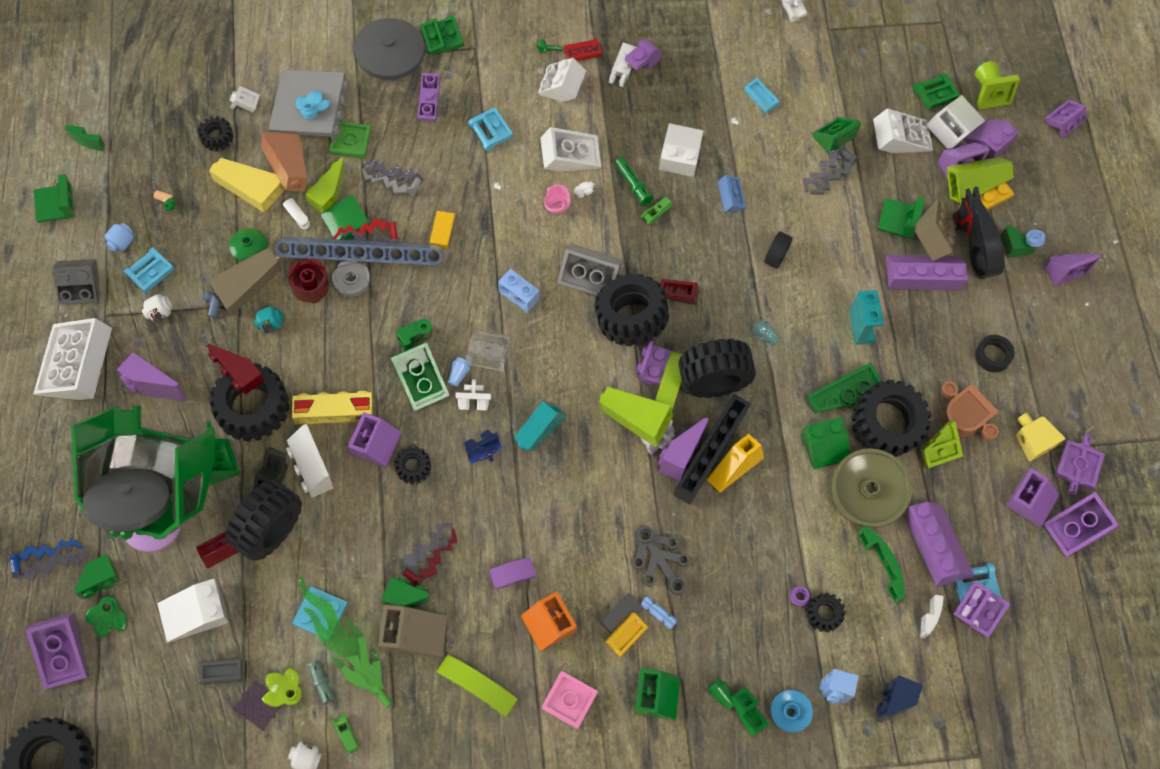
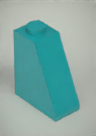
(539, 426)

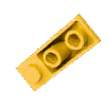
(736, 463)

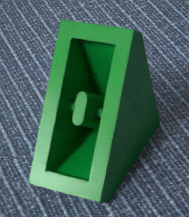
(1015, 243)

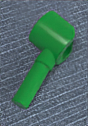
(543, 47)

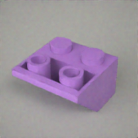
(374, 440)
(1033, 497)

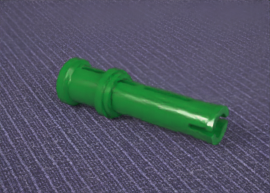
(637, 187)

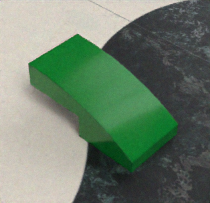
(81, 137)
(746, 708)

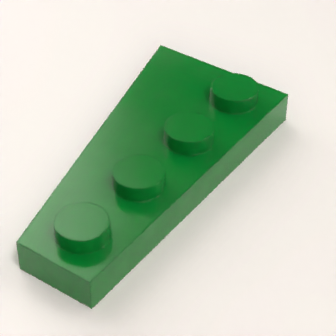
(844, 391)

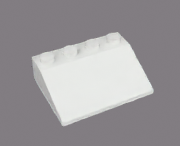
(73, 359)

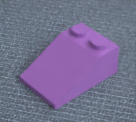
(148, 380)
(678, 455)
(1081, 525)
(57, 650)

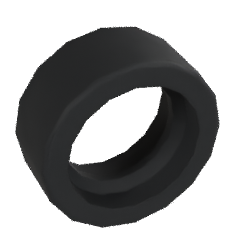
(778, 249)
(1002, 343)

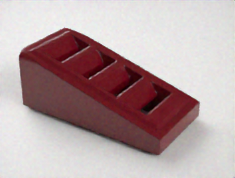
(684, 298)

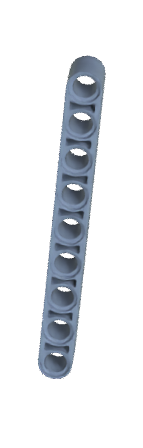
(351, 254)

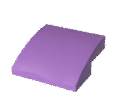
(981, 609)

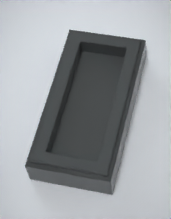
(220, 671)

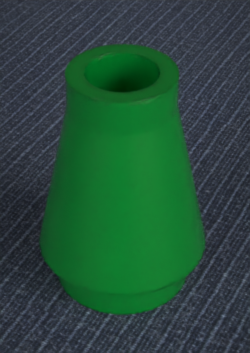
(721, 692)

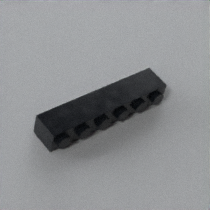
(712, 449)

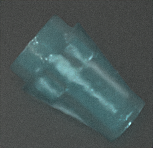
(765, 332)

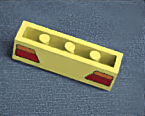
(331, 407)

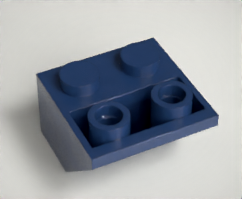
(899, 697)

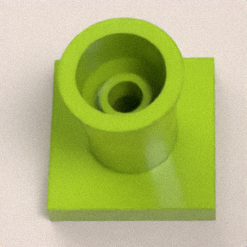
(995, 90)

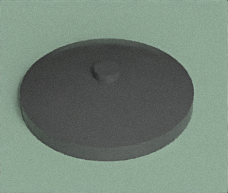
(389, 48)
(126, 500)

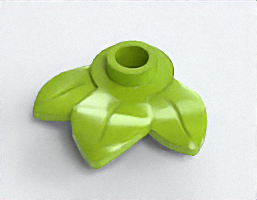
(280, 686)

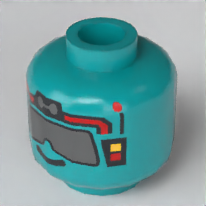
(269, 319)

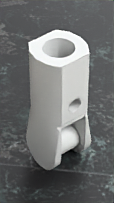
(296, 213)

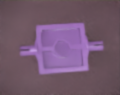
(1080, 464)

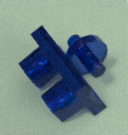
(483, 449)

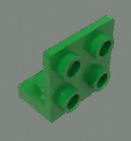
(54, 201)
(900, 217)

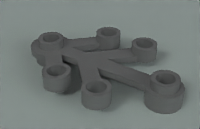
(659, 557)

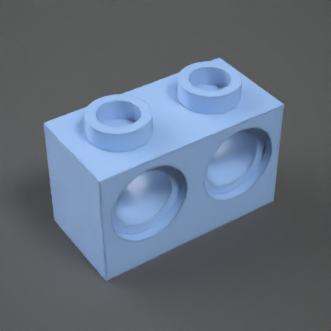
(518, 290)

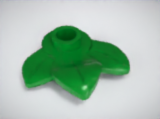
(104, 619)

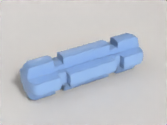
(658, 612)

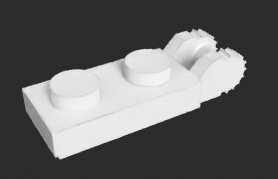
(621, 67)

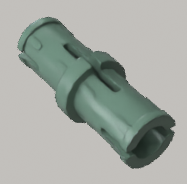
(321, 682)

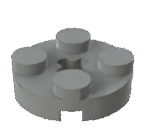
(354, 287)

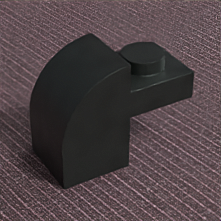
(273, 467)

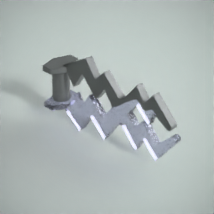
(825, 176)

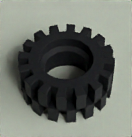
(215, 142)
(415, 476)
(834, 604)

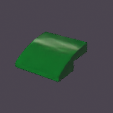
(442, 35)
(344, 213)

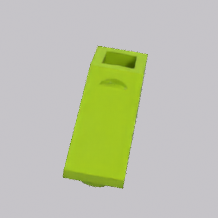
(327, 189)

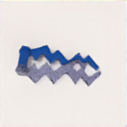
(55, 557)

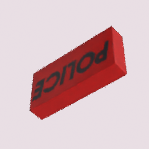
(583, 50)

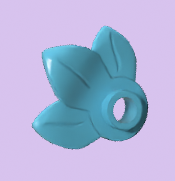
(312, 104)

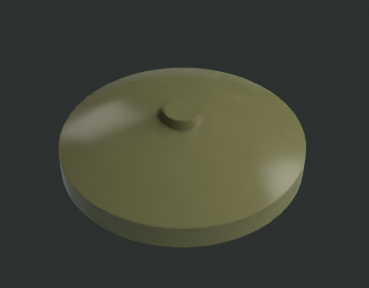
(871, 488)

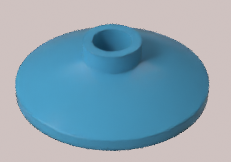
(799, 704)

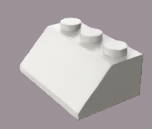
(308, 462)

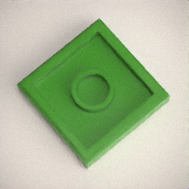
(352, 140)

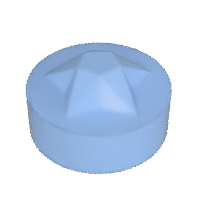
(1035, 238)

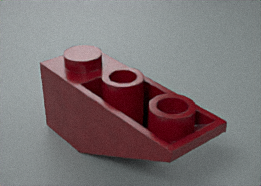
(240, 369)

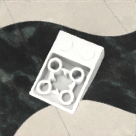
(955, 122)
(901, 133)

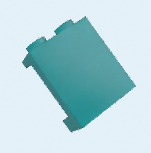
(865, 315)

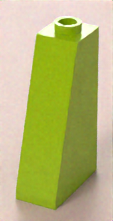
(984, 174)
(638, 414)

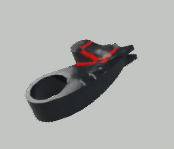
(984, 240)

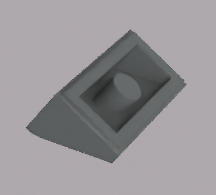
(621, 613)

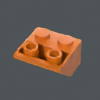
(549, 621)

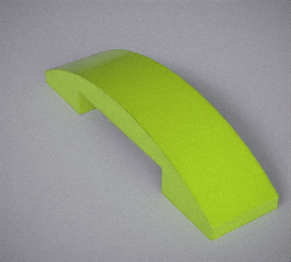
(670, 381)
(477, 685)

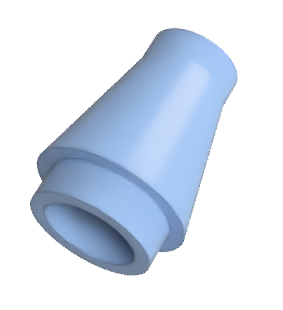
(459, 369)

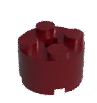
(308, 280)

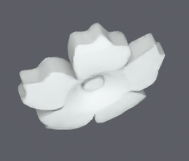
(584, 189)

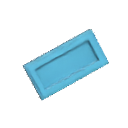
(761, 95)

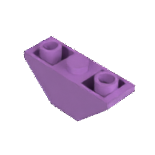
(429, 97)

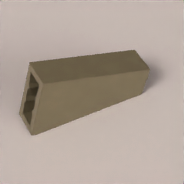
(244, 280)

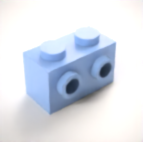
(838, 686)

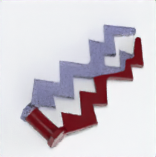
(433, 547)

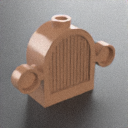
(969, 411)

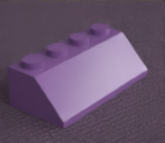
(924, 274)
(938, 543)

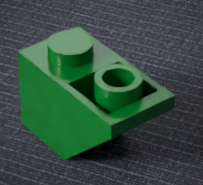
(96, 576)
(401, 594)

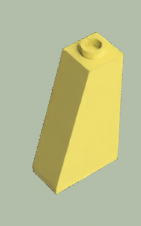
(249, 183)

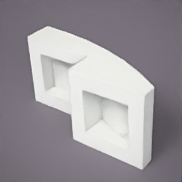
(930, 620)

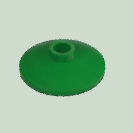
(244, 251)

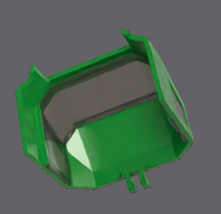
(118, 442)

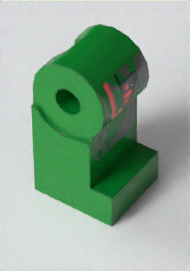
(414, 332)

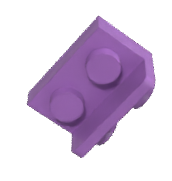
(1067, 117)
(653, 365)

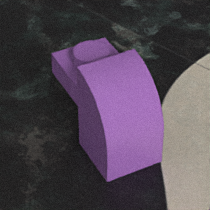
(644, 55)

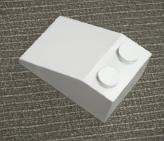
(569, 150)
(681, 150)
(193, 611)

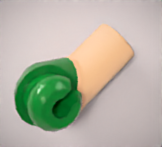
(168, 200)

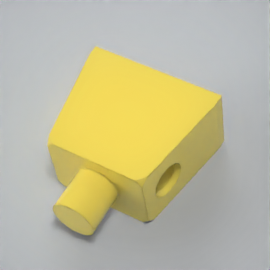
(1037, 436)

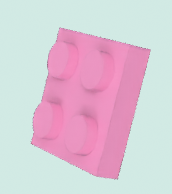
(569, 700)

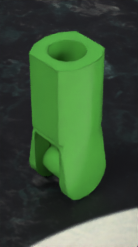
(658, 210)
(347, 736)

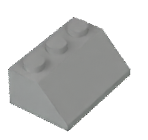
(587, 269)

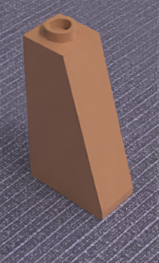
(286, 159)

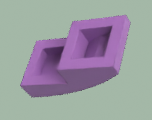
(512, 572)

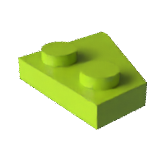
(942, 446)

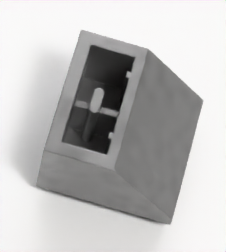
(76, 281)

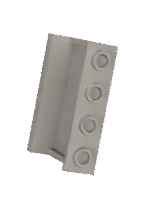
(297, 83)

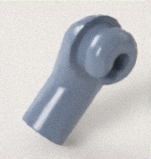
(214, 303)

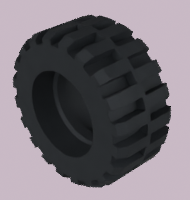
(638, 327)
(717, 368)
(907, 402)
(251, 425)
(263, 520)
(40, 733)

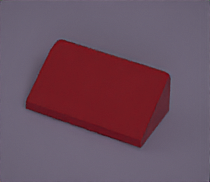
(215, 550)

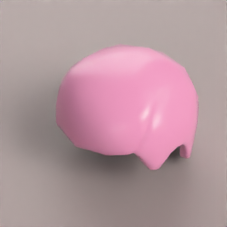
(557, 199)

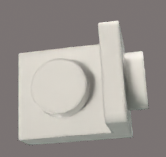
(244, 98)

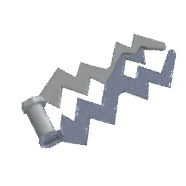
(385, 174)

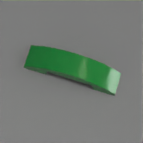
(872, 540)

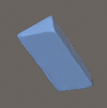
(731, 193)

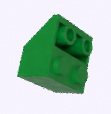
(657, 694)

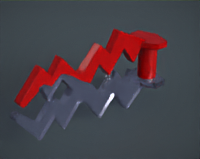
(370, 228)

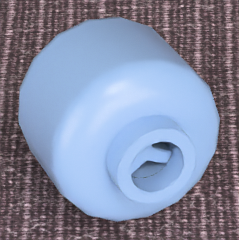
(119, 237)

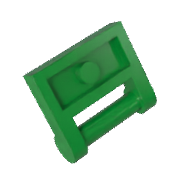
(938, 95)

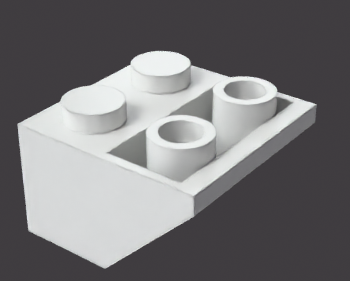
(562, 80)

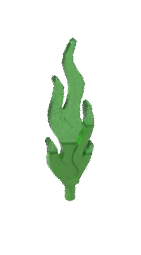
(351, 649)

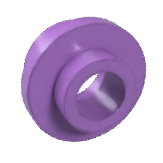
(799, 590)

